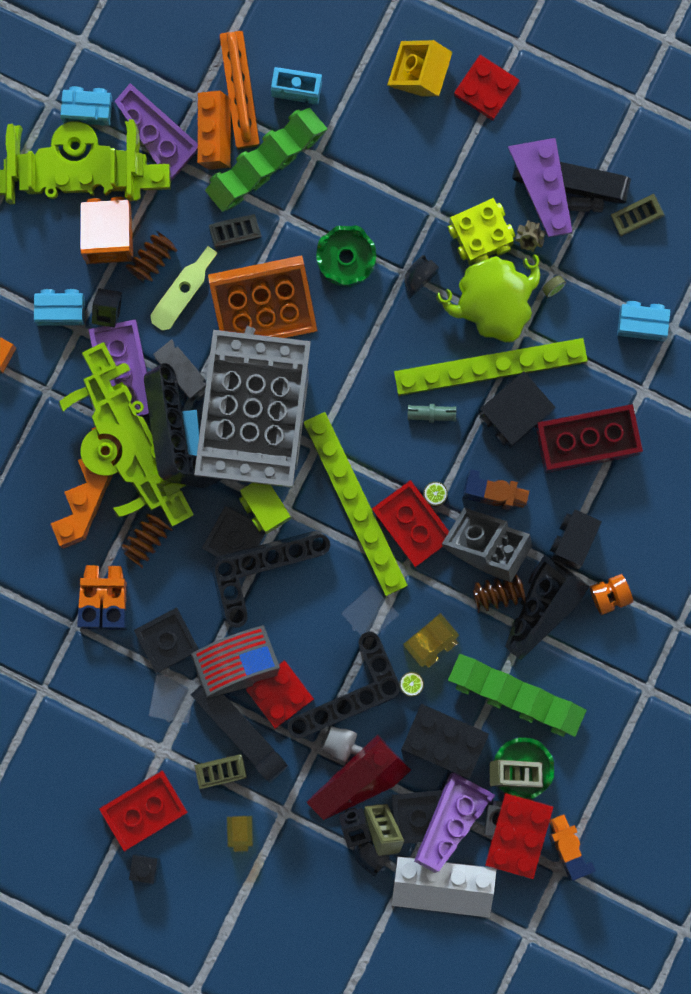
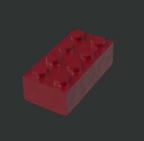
(588, 438)

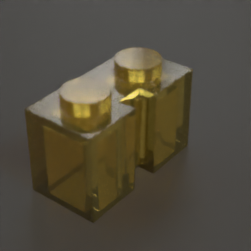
(431, 641)

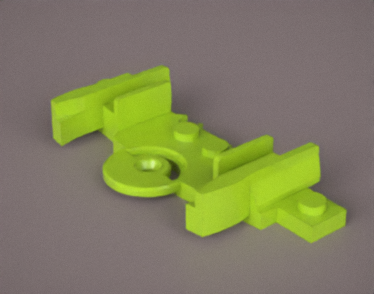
(101, 167)
(119, 418)

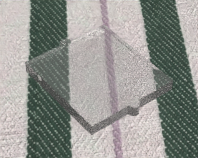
(370, 613)
(172, 698)

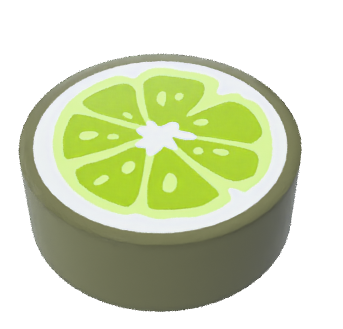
(553, 286)
(435, 493)
(411, 684)

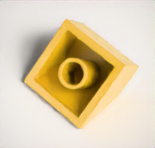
(420, 67)

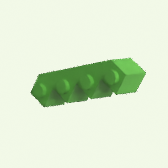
(274, 153)
(521, 697)

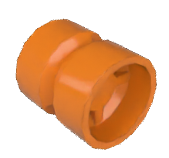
(619, 591)

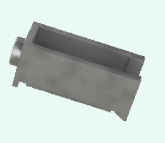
(187, 375)

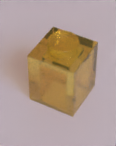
(240, 832)

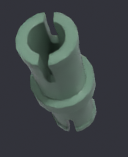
(432, 413)

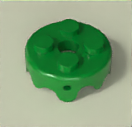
(346, 239)
(529, 751)

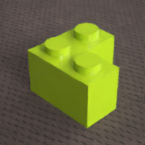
(265, 506)

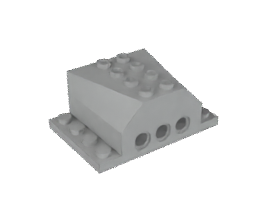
(253, 408)

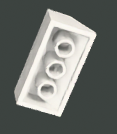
(452, 890)

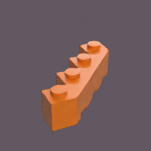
(84, 501)

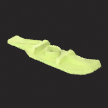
(174, 299)

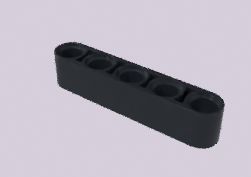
(591, 183)

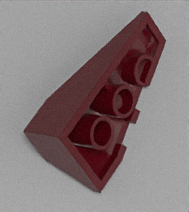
(363, 777)

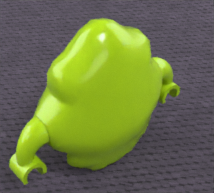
(495, 297)

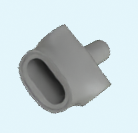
(340, 743)

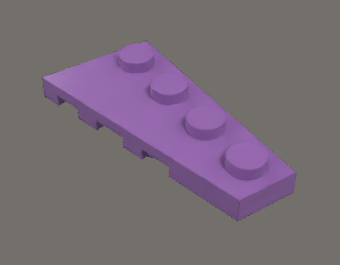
(157, 131)
(542, 176)
(454, 815)

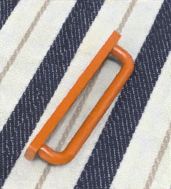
(232, 44)

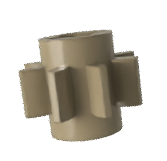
(530, 236)

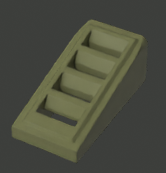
(634, 207)
(240, 768)
(501, 774)
(388, 843)

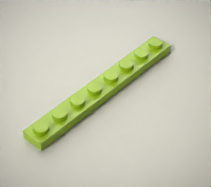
(490, 367)
(355, 504)

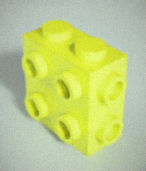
(481, 232)

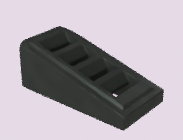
(228, 242)

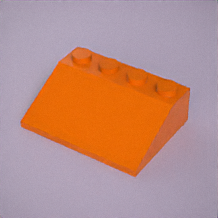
(265, 297)

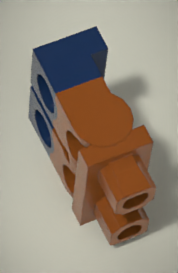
(494, 493)

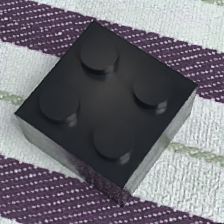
(575, 540)

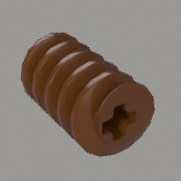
(151, 257)
(145, 539)
(498, 593)

